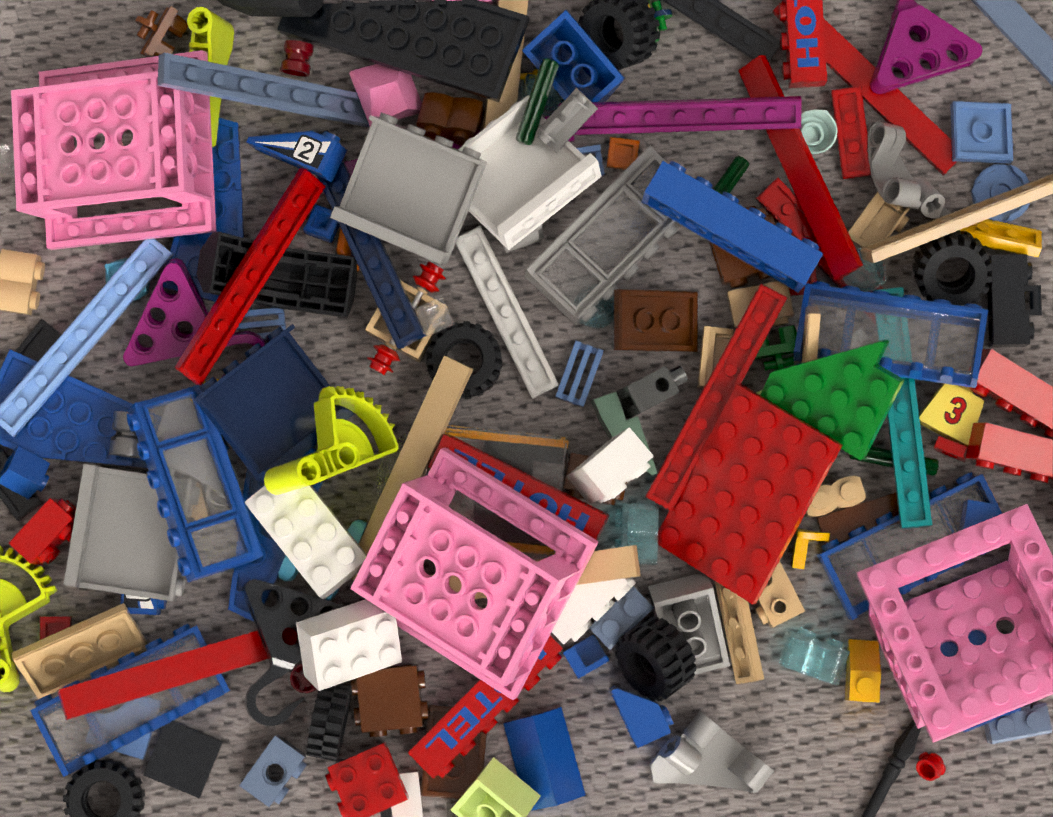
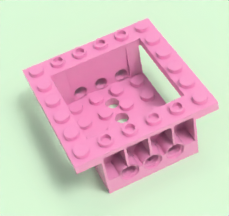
(165, 159)
(522, 594)
(983, 678)

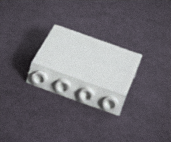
(524, 182)

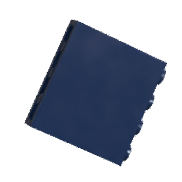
(267, 403)

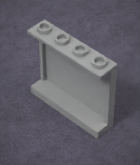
(410, 189)
(121, 538)

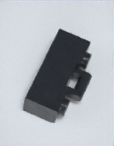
(1006, 301)

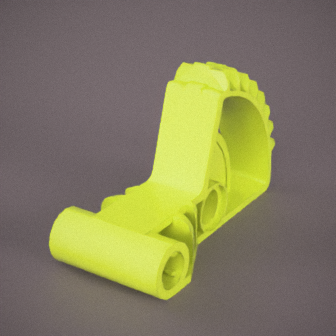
(216, 38)
(334, 439)
(13, 608)

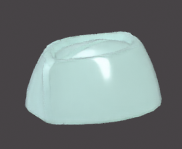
(818, 130)

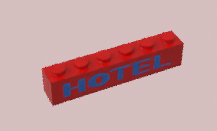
(803, 43)
(570, 509)
(472, 715)

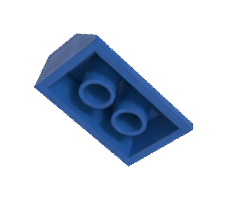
(579, 60)
(642, 717)

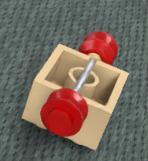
(378, 329)

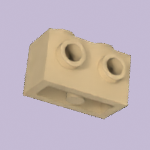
(778, 600)

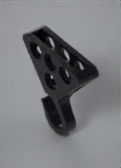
(270, 625)

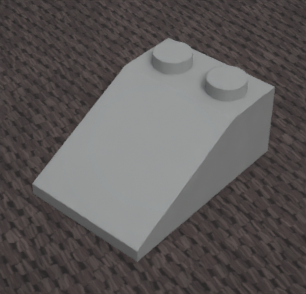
(692, 608)

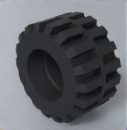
(637, 26)
(969, 285)
(482, 340)
(655, 658)
(113, 772)

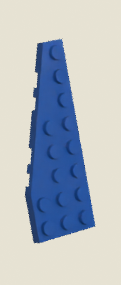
(70, 424)

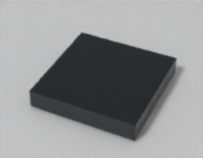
(183, 758)

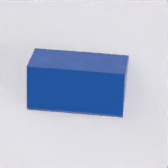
(545, 757)

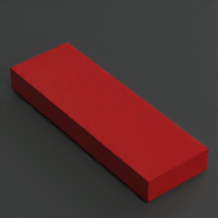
(851, 132)

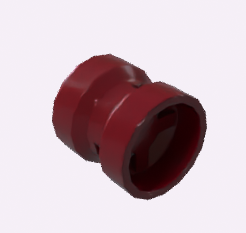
(296, 58)
(299, 681)

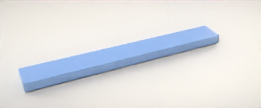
(82, 335)

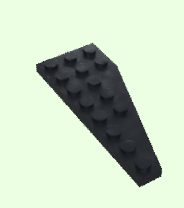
(439, 40)

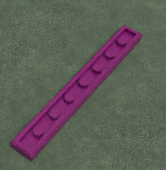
(694, 115)

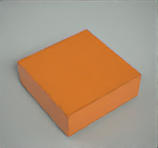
(622, 152)

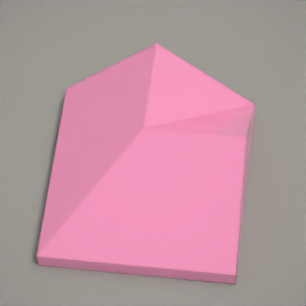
(386, 92)

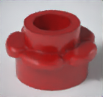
(930, 766)

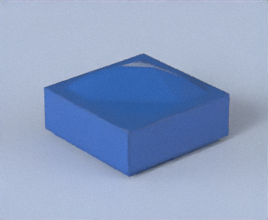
(321, 225)

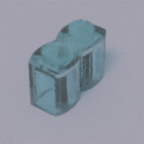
(639, 527)
(814, 657)

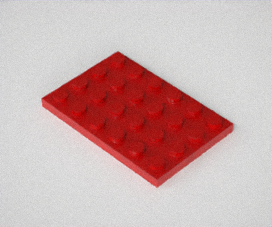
(748, 493)

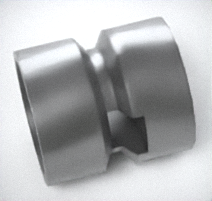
(125, 440)

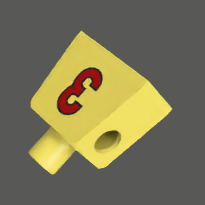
(952, 413)

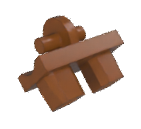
(168, 22)

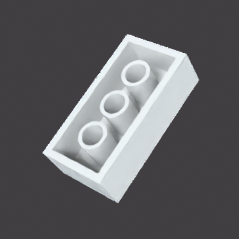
(610, 467)
(309, 537)

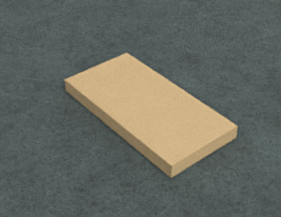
(79, 650)

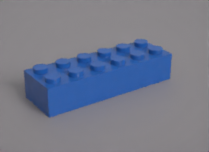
(731, 226)

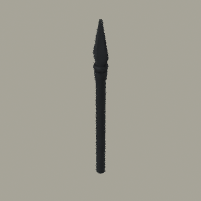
(903, 749)

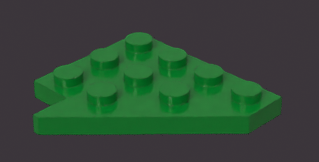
(839, 394)

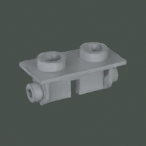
(566, 120)

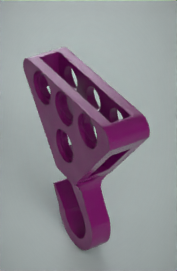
(904, 53)
(182, 306)

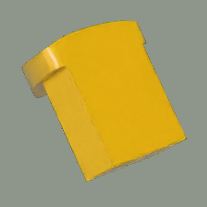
(801, 544)

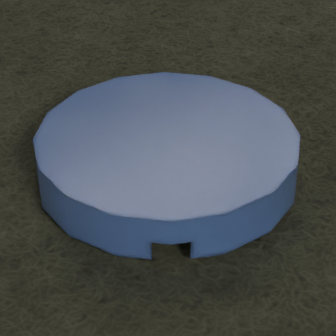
(986, 187)

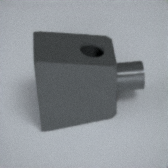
(643, 393)

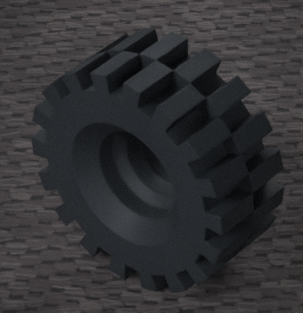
(329, 722)

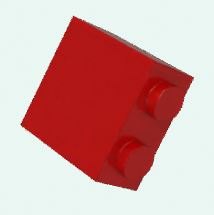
(45, 532)
(367, 782)

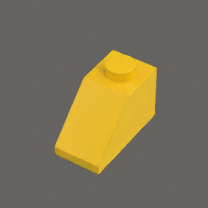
(863, 671)

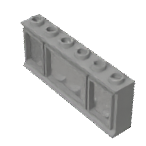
(603, 244)

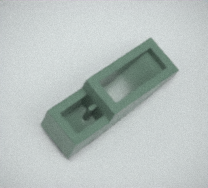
(613, 421)

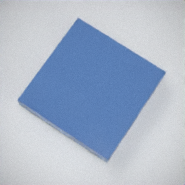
(981, 132)

